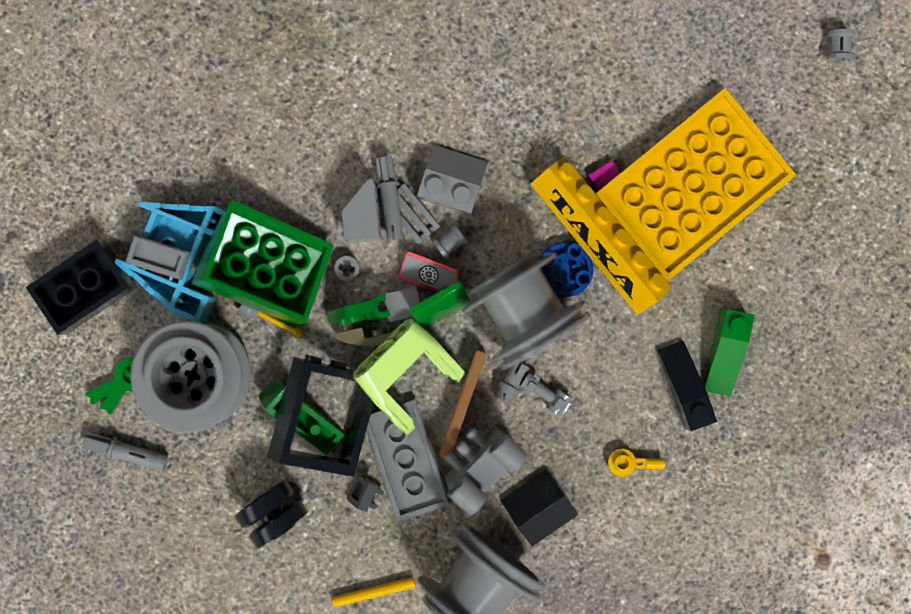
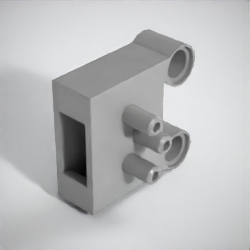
(481, 466)

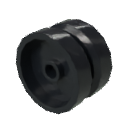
(273, 517)

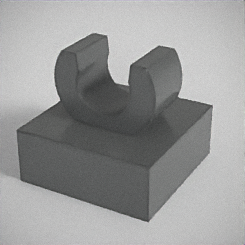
(363, 493)

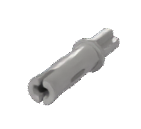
(389, 198)
(124, 451)

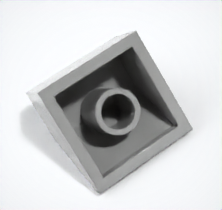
(452, 180)
(361, 216)

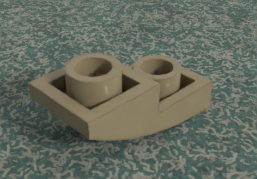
(355, 336)

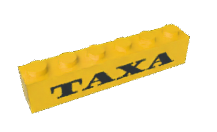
(601, 235)

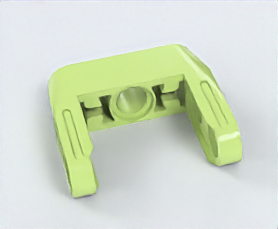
(393, 359)

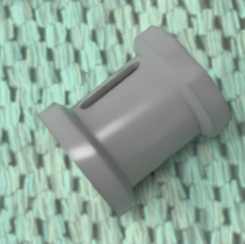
(845, 36)
(450, 242)

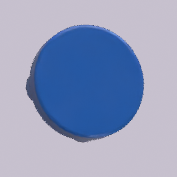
(568, 271)

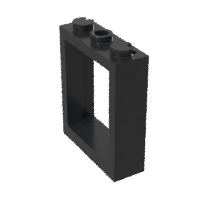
(290, 411)

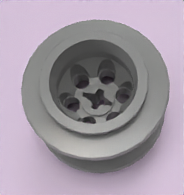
(526, 309)
(154, 380)
(481, 579)

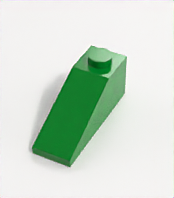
(728, 350)
(312, 423)

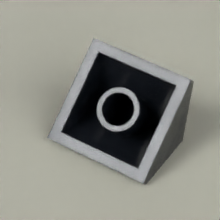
(538, 507)

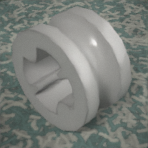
(340, 274)

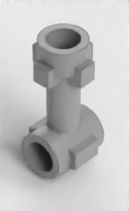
(558, 401)

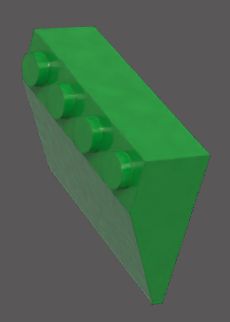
(263, 264)

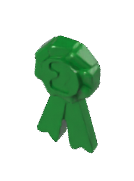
(114, 388)

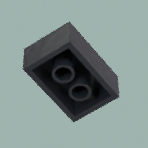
(80, 287)

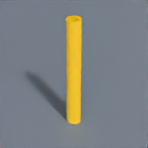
(374, 591)

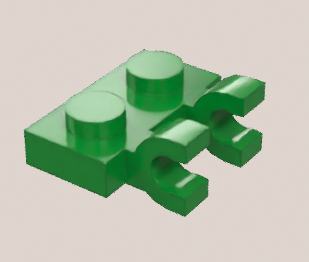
(357, 312)

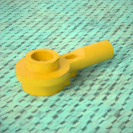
(623, 462)

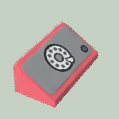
(427, 273)

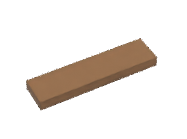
(462, 403)

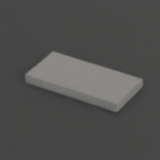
(407, 464)

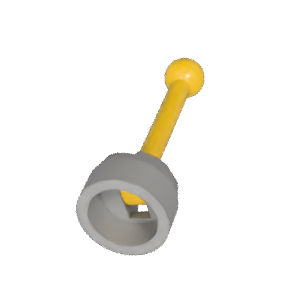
(250, 313)

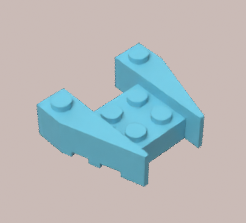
(186, 229)

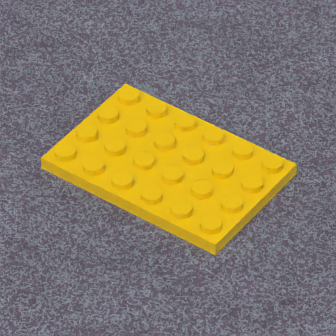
(696, 184)

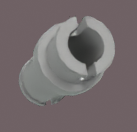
(511, 383)

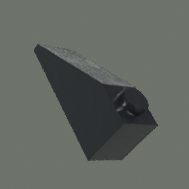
(686, 387)

